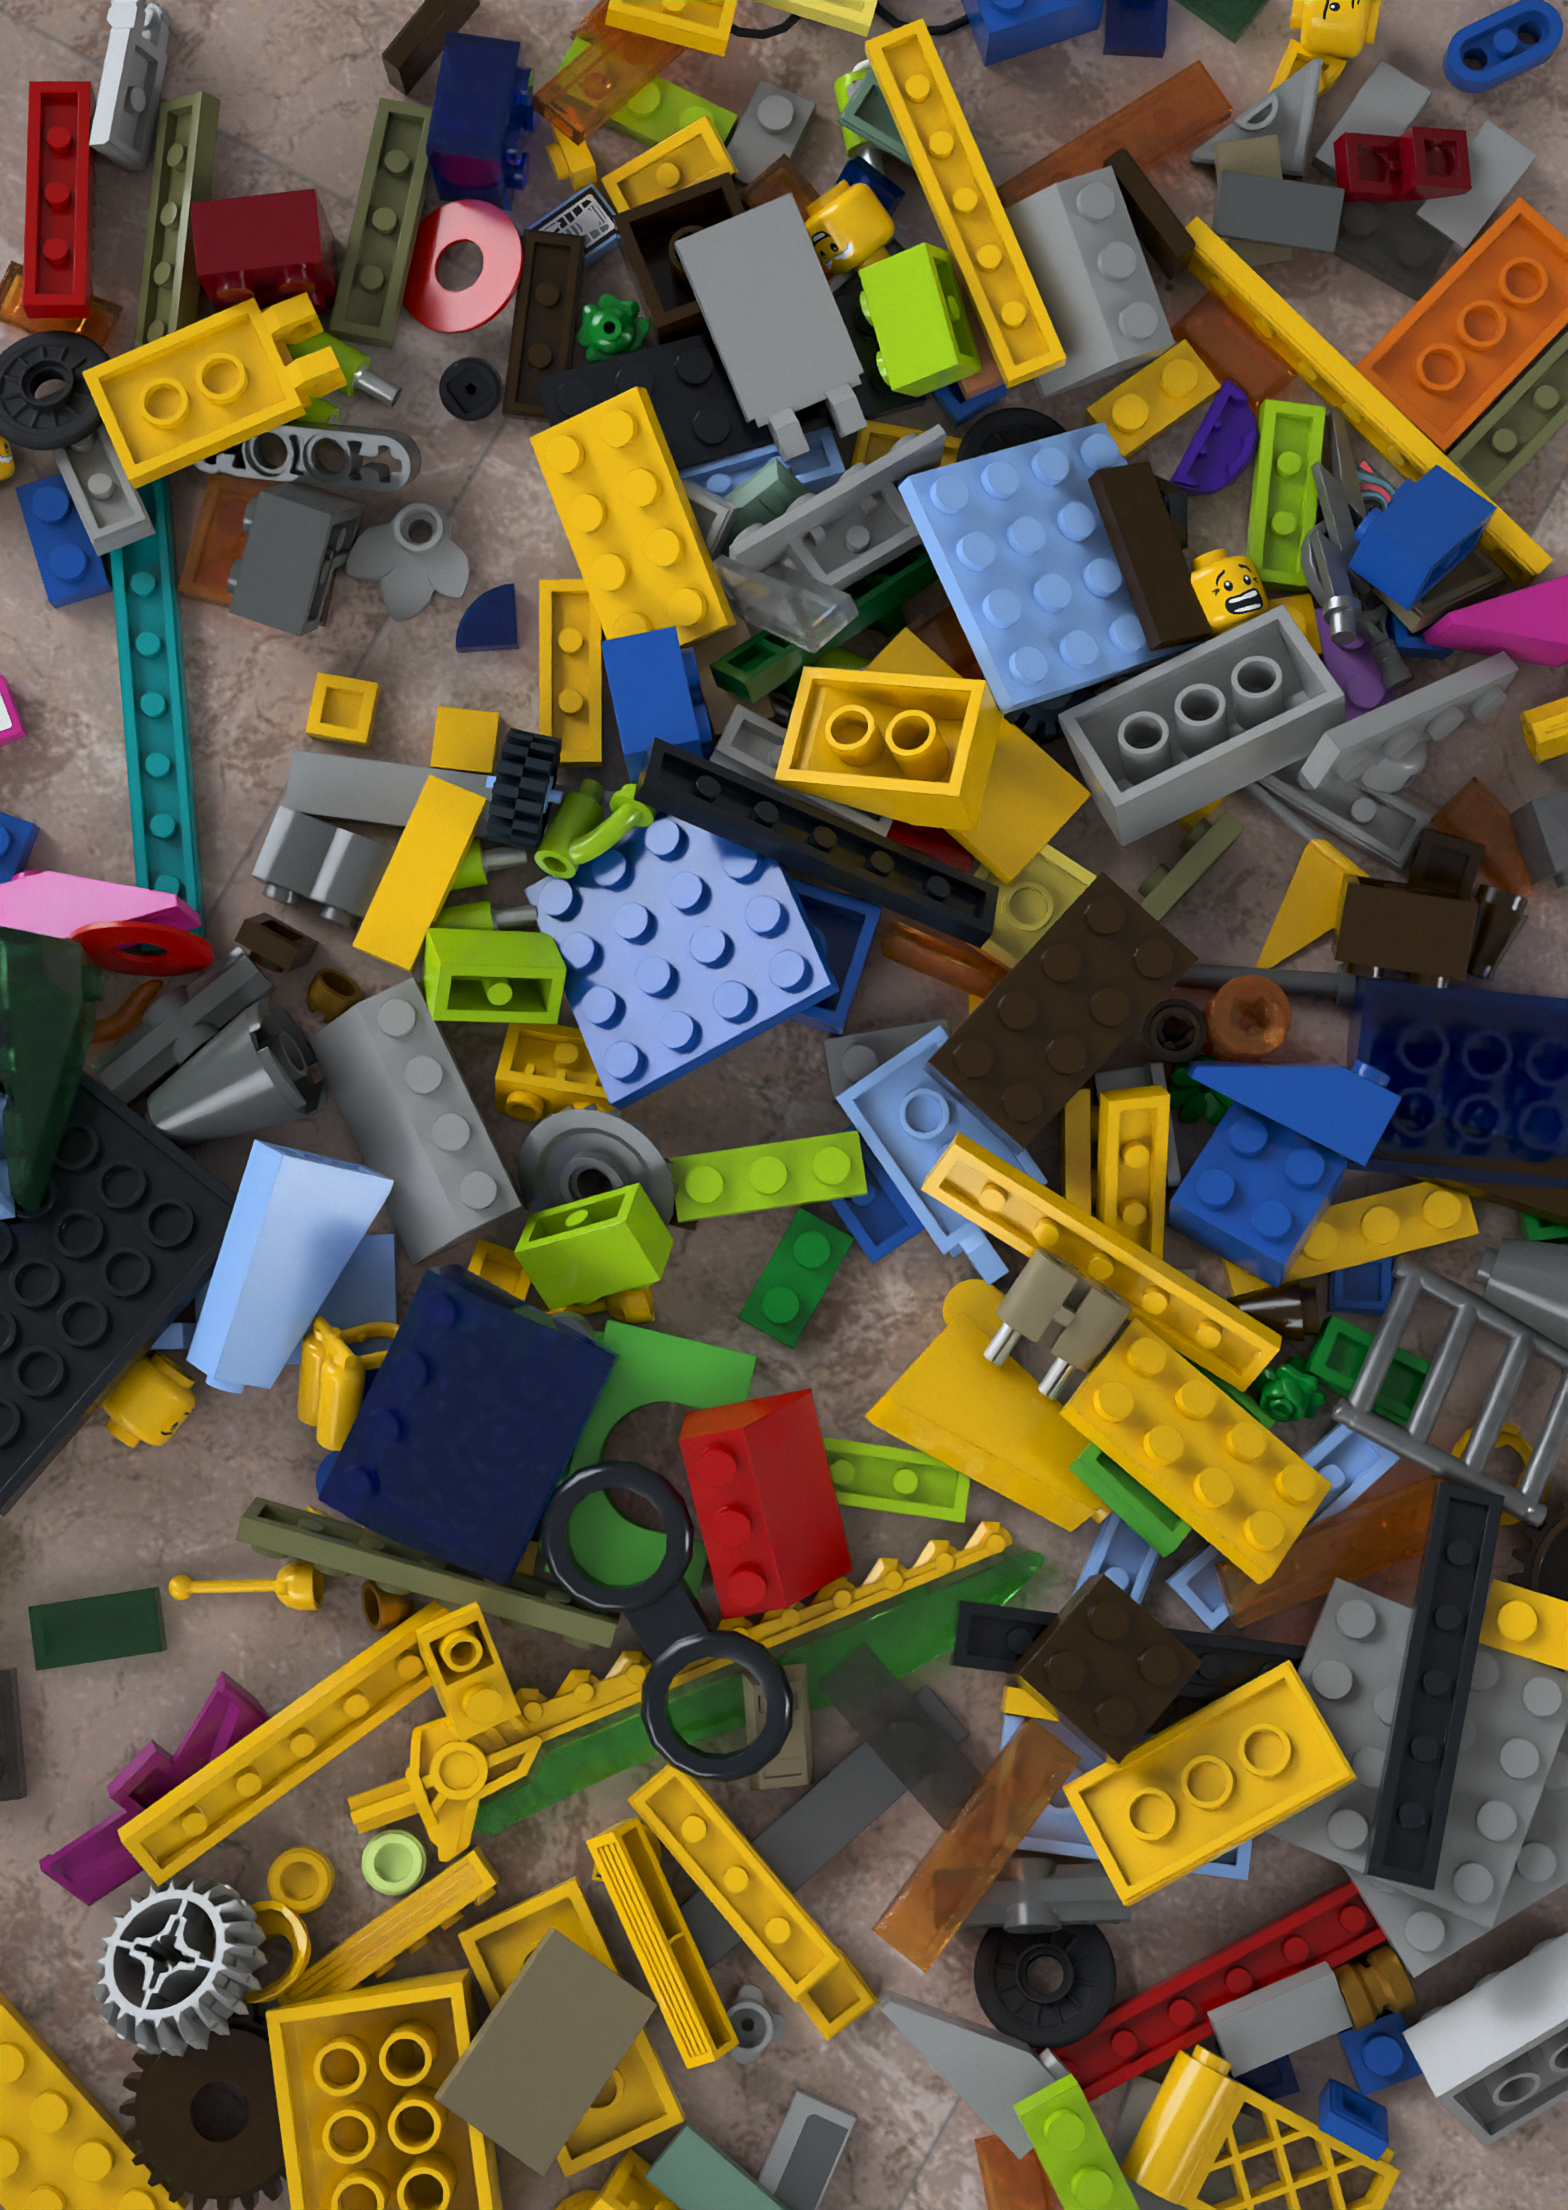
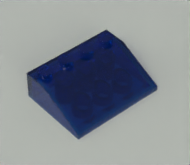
(1474, 1075)
(468, 1424)

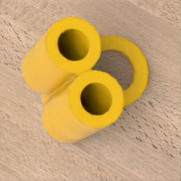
(334, 1377)

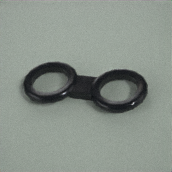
(667, 1621)

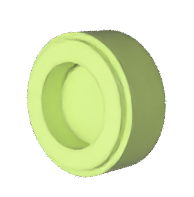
(395, 1860)

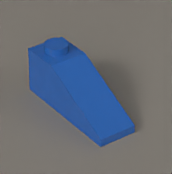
(1317, 1099)

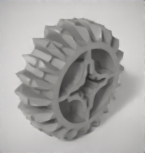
(185, 1999)

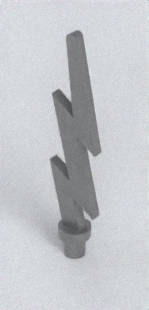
(1340, 504)

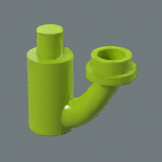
(575, 829)

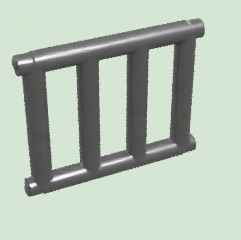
(1413, 1440)

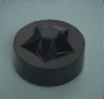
(471, 388)

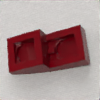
(1403, 168)

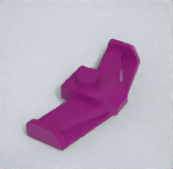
(98, 1859)

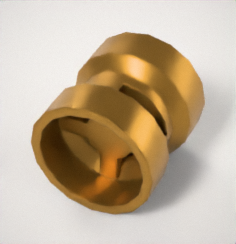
(1374, 1986)

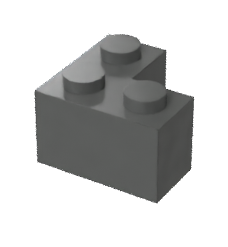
(290, 554)

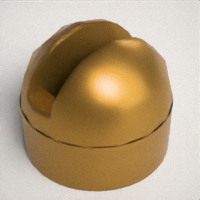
(331, 993)
(382, 1608)

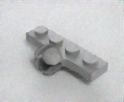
(1392, 739)

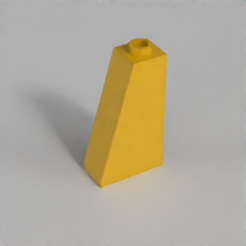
(990, 1425)

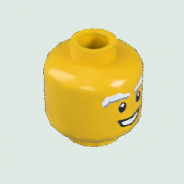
(849, 228)

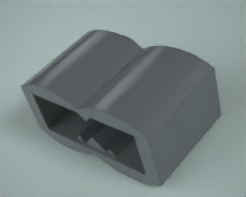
(321, 866)

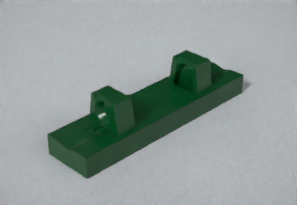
(776, 665)

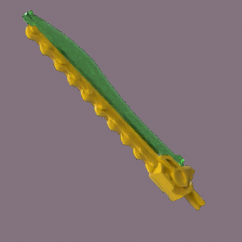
(453, 1776)

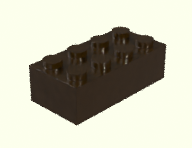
(1060, 1013)

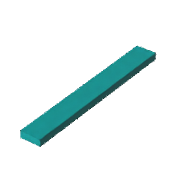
(157, 710)

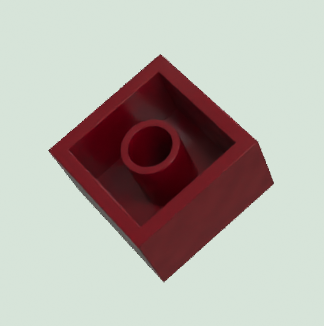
(265, 249)

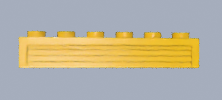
(398, 1929)
(662, 1943)

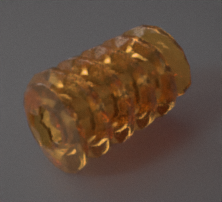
(1265, 1007)

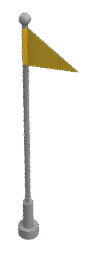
(1313, 892)

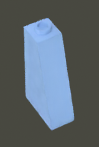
(279, 1260)

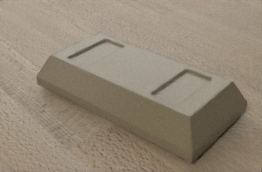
(795, 1761)

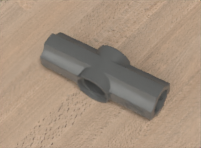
(180, 1026)
(1043, 1896)

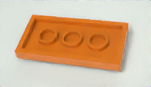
(1475, 327)

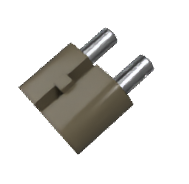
(1061, 1311)

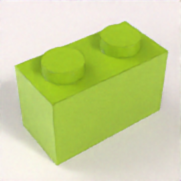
(919, 320)
(492, 976)
(594, 1247)

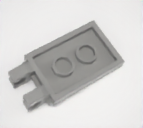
(774, 321)

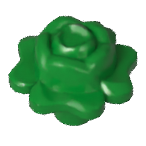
(611, 329)
(1288, 1392)

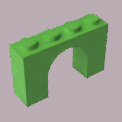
(648, 1371)

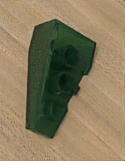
(49, 1023)

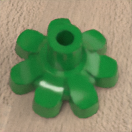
(1196, 1097)

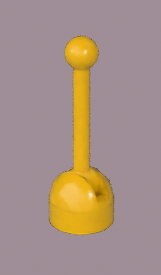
(624, 1306)
(296, 1586)

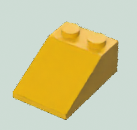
(892, 744)

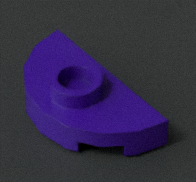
(1220, 446)

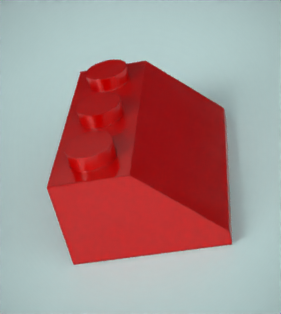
(764, 1501)

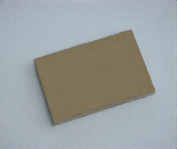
(545, 2051)

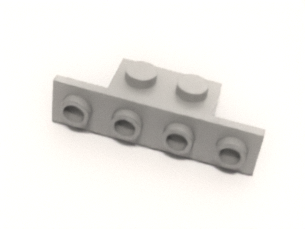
(849, 525)

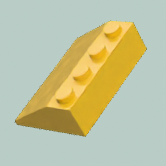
(361, 2103)

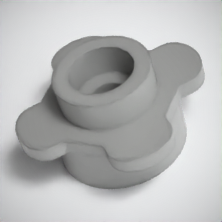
(766, 2027)

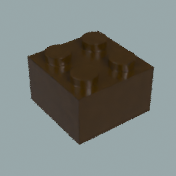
(648, 249)
(1403, 930)
(1105, 1668)

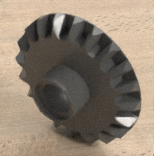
(569, 1148)

